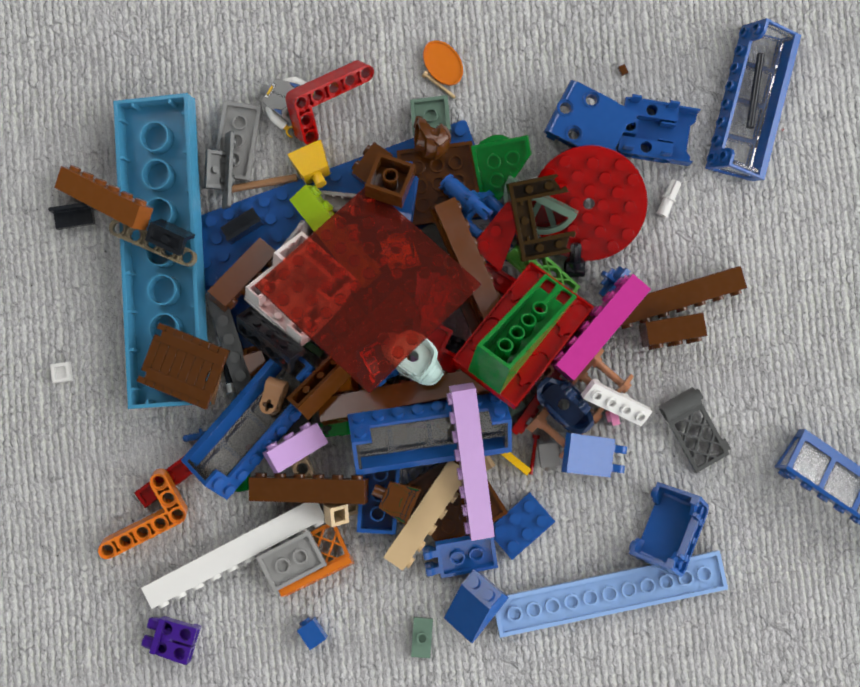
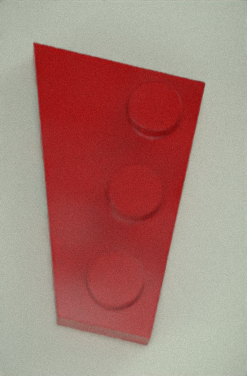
(497, 237)

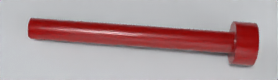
(536, 437)

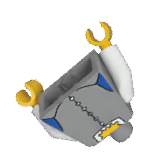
(275, 101)

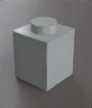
(548, 455)

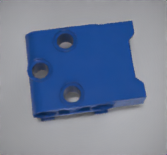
(594, 124)
(663, 133)

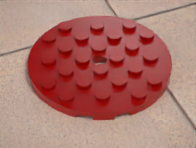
(617, 197)

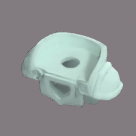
(427, 367)

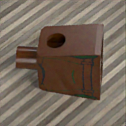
(397, 499)

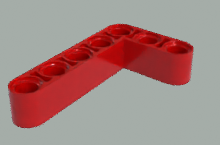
(323, 92)

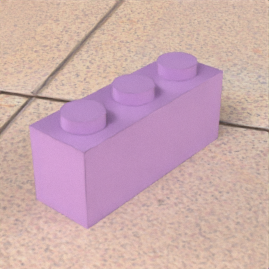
(294, 447)

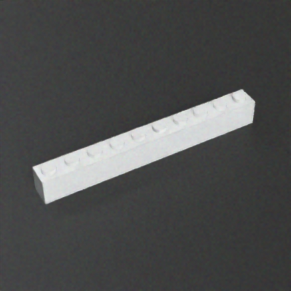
(232, 553)

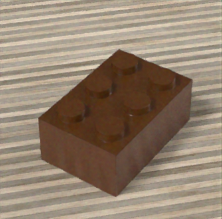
(673, 331)

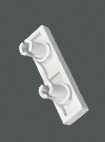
(616, 402)

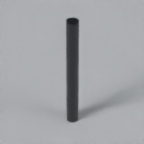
(755, 90)

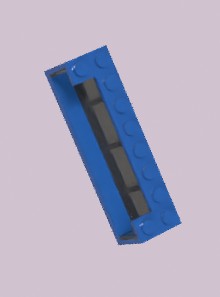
(242, 432)
(422, 434)

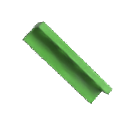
(548, 264)

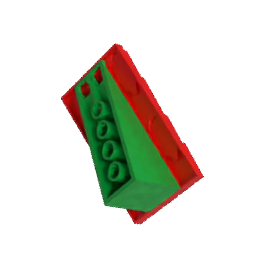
(522, 335)

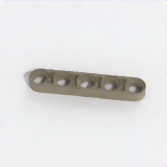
(126, 235)

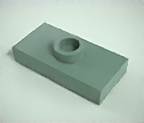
(422, 637)

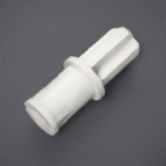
(668, 198)

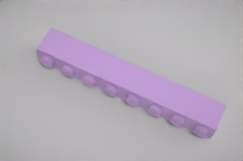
(471, 461)

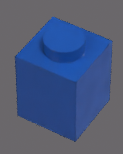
(311, 632)

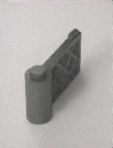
(686, 405)

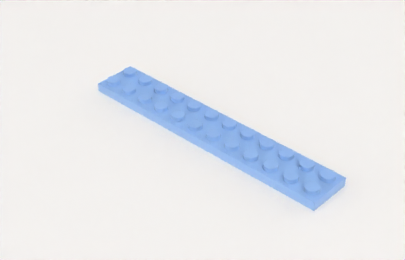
(608, 594)

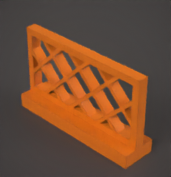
(332, 566)

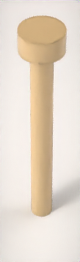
(425, 75)

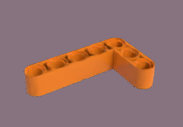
(149, 522)

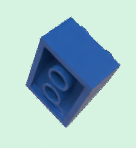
(475, 605)

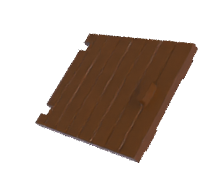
(181, 365)

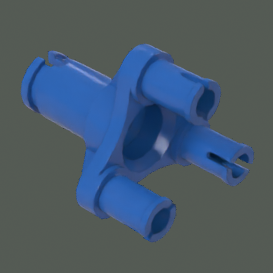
(471, 201)

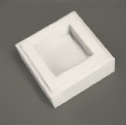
(61, 372)

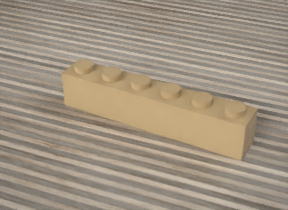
(424, 517)

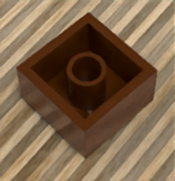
(390, 180)

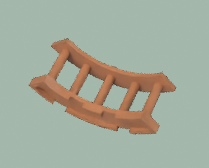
(623, 386)

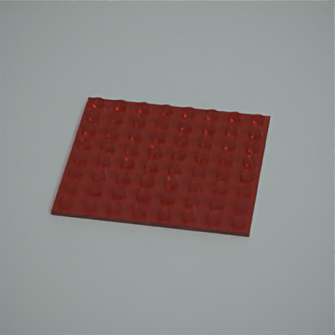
(368, 288)

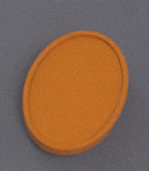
(443, 62)

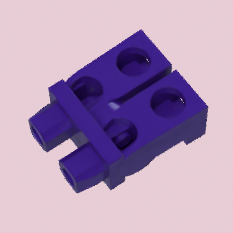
(172, 639)

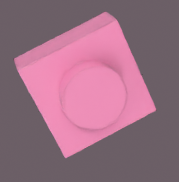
(613, 418)

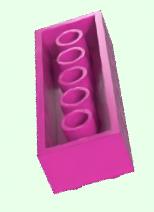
(601, 326)

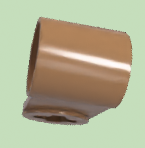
(274, 394)

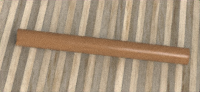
(264, 183)

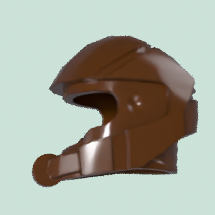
(430, 141)

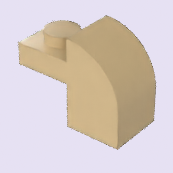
(338, 513)

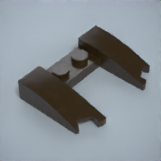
(520, 196)

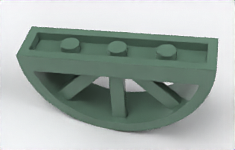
(550, 204)

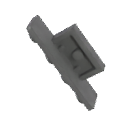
(220, 169)

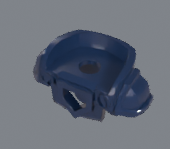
(577, 416)

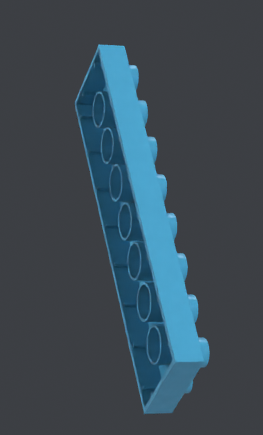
(161, 166)

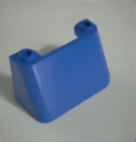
(671, 529)

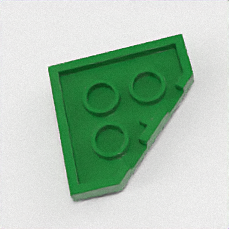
(498, 161)

